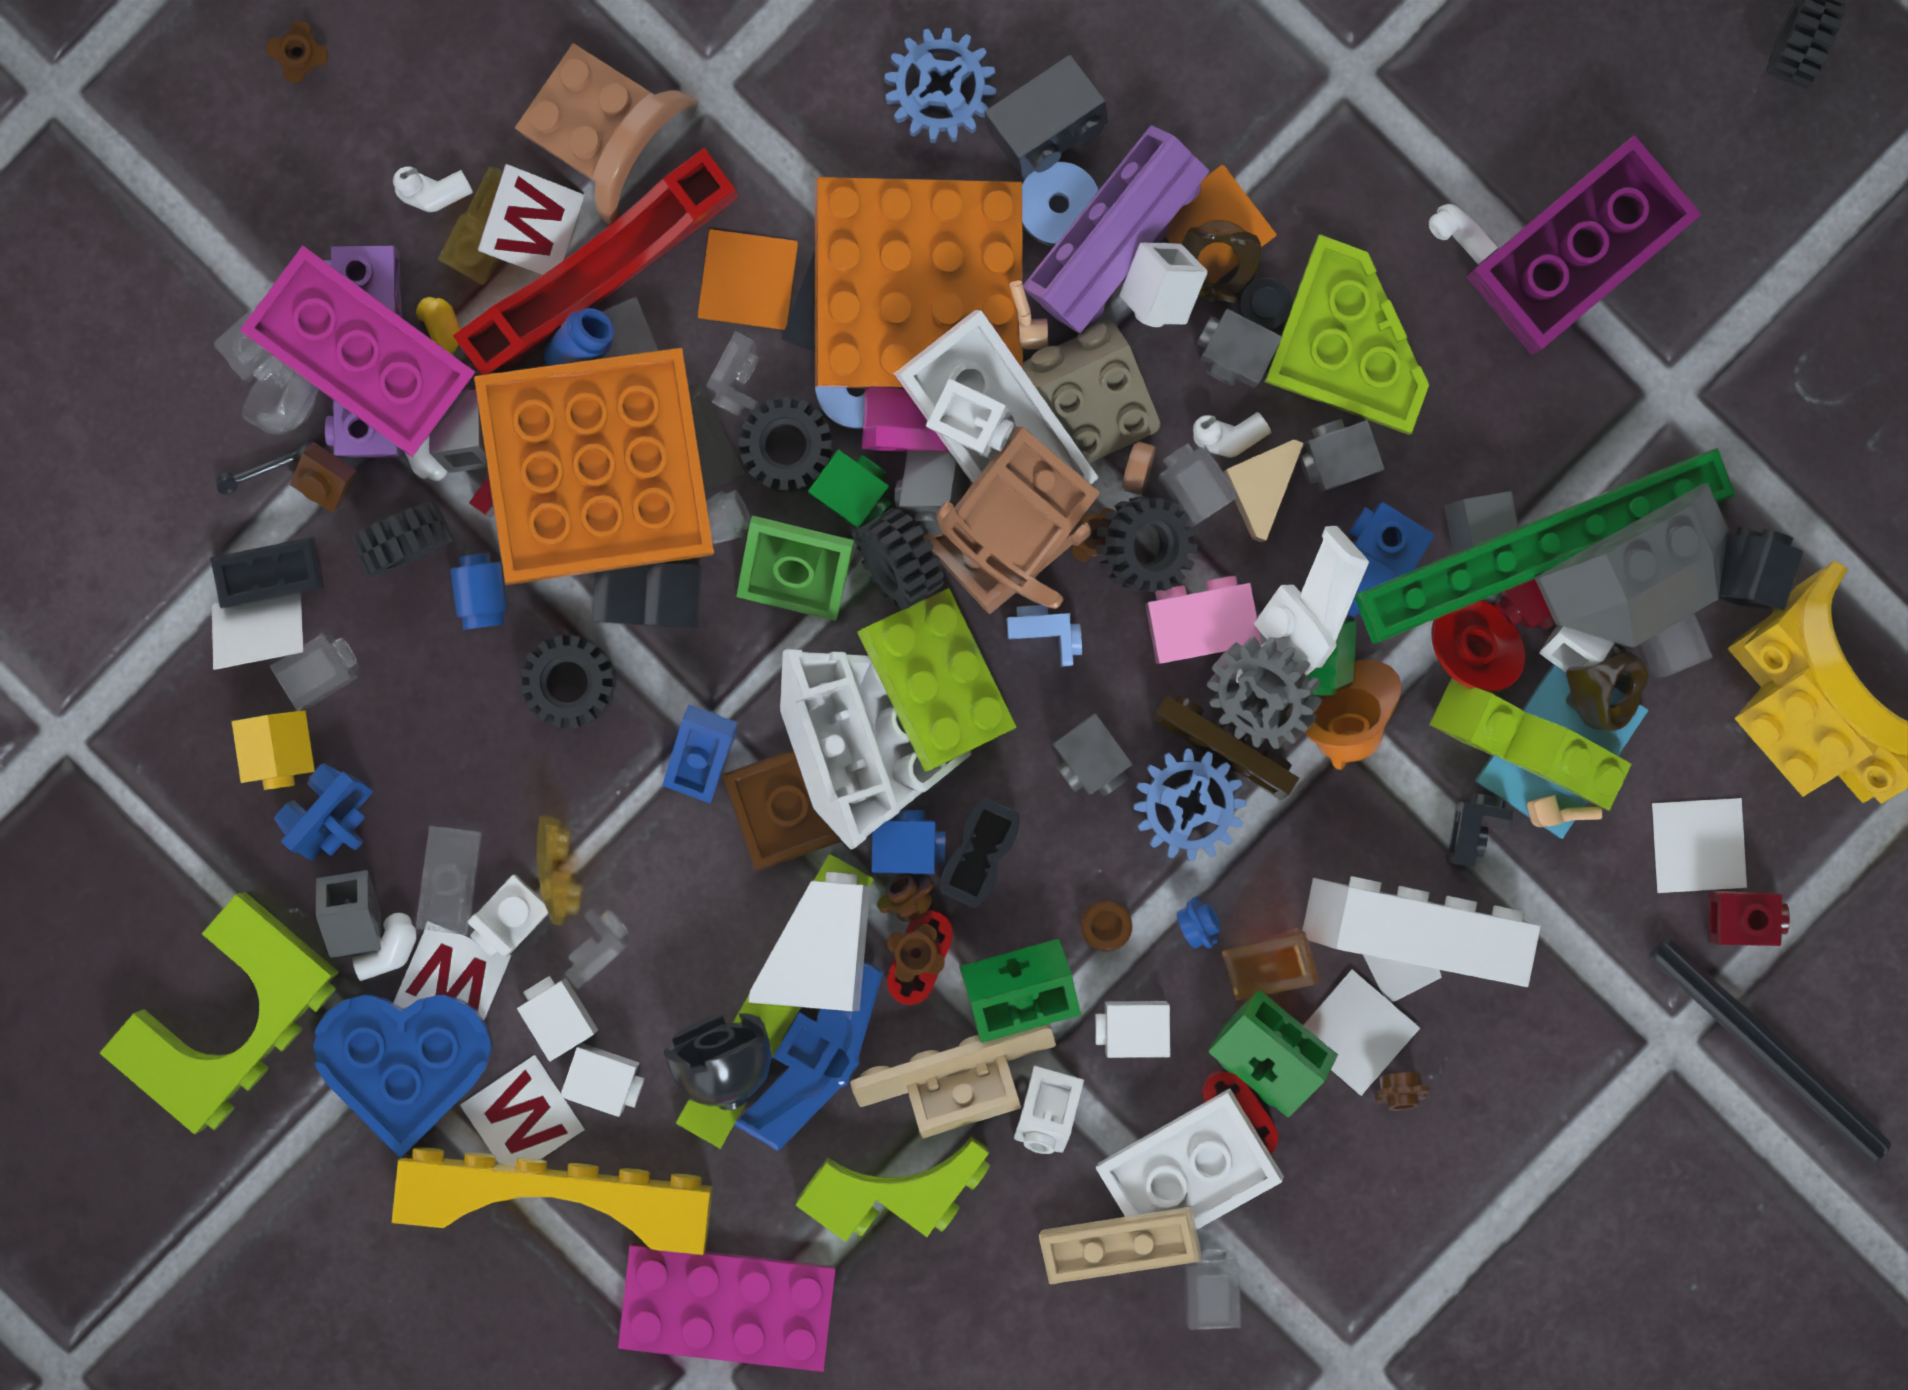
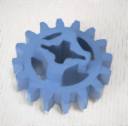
(927, 67)
(1200, 773)

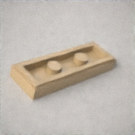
(1120, 1245)

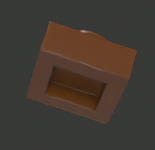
(322, 477)

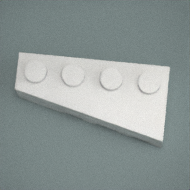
(1422, 932)

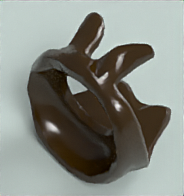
(1244, 243)
(1593, 687)

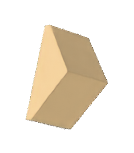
(1262, 485)

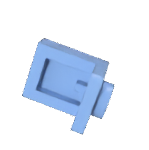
(1035, 622)

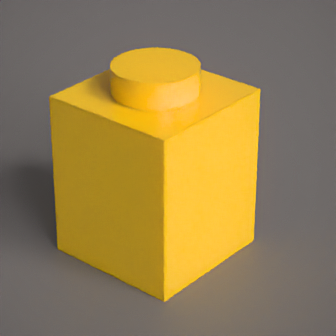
(273, 748)

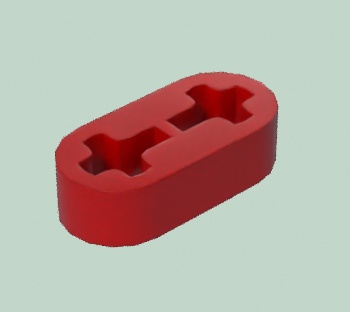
(917, 995)
(1248, 1102)

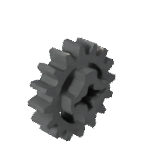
(1264, 692)

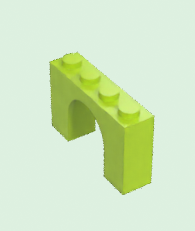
(197, 1084)

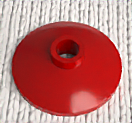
(1479, 647)

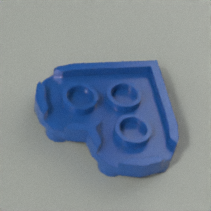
(400, 1064)

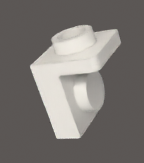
(971, 419)
(507, 918)
(1048, 1111)

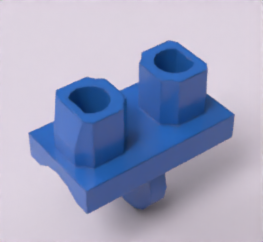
(329, 819)

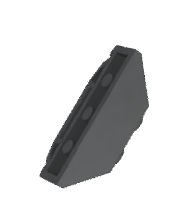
(1643, 573)

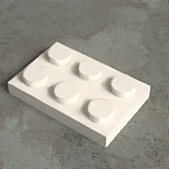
(1197, 1161)

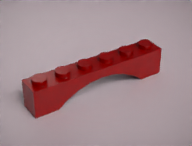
(625, 248)

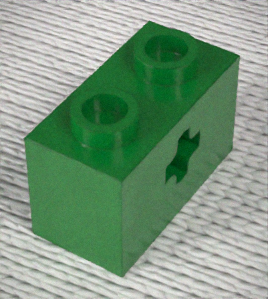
(1020, 990)
(1273, 1053)

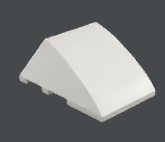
(850, 742)

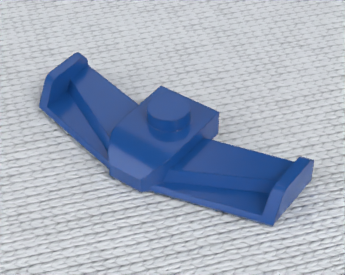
(819, 1062)

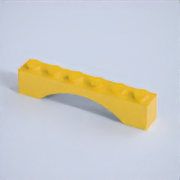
(661, 1213)

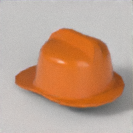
(1355, 718)

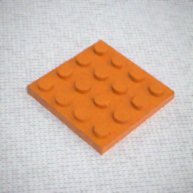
(907, 266)
(593, 466)

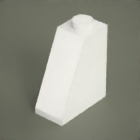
(820, 949)

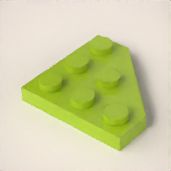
(1348, 342)

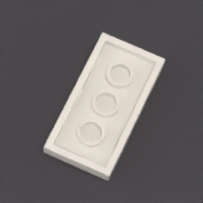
(980, 360)

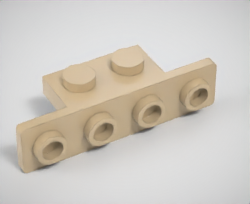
(956, 1084)

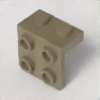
(1095, 390)

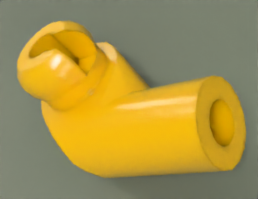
(439, 322)

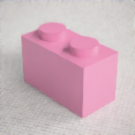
(1202, 621)

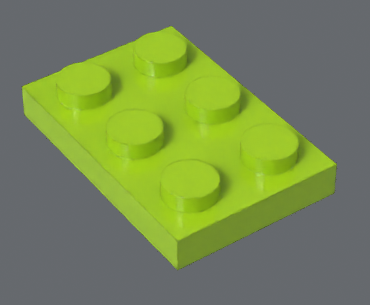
(936, 679)

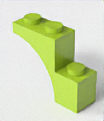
(1531, 743)
(925, 1200)

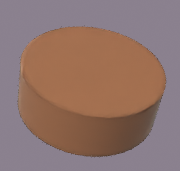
(1138, 468)

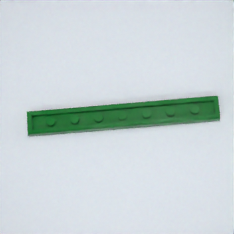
(1529, 549)

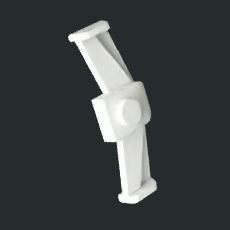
(1316, 615)

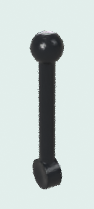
(228, 482)

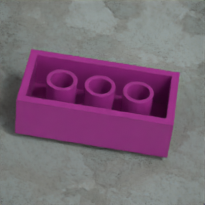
(1583, 245)

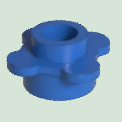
(1199, 923)

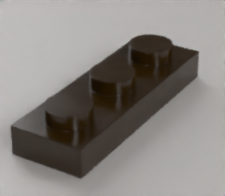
(1185, 721)

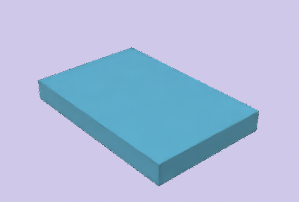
(1549, 703)

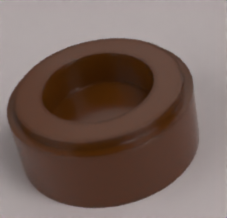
(1106, 925)

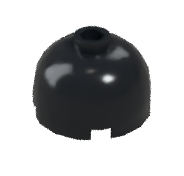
(720, 1061)

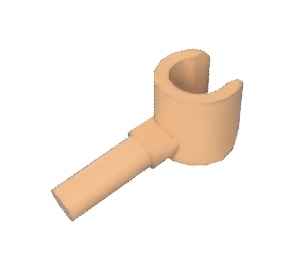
(1032, 332)
(1546, 812)

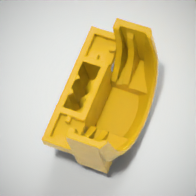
(1812, 706)

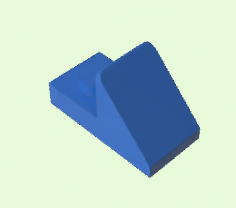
(700, 753)

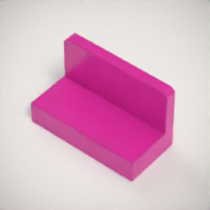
(896, 423)

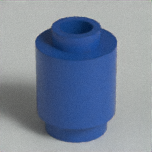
(580, 338)
(479, 591)

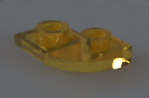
(463, 243)
(557, 885)

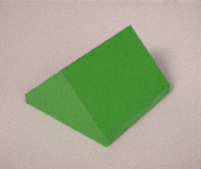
(795, 568)

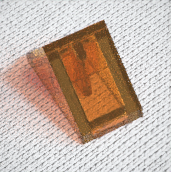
(1271, 964)

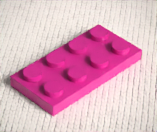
(357, 351)
(727, 1307)

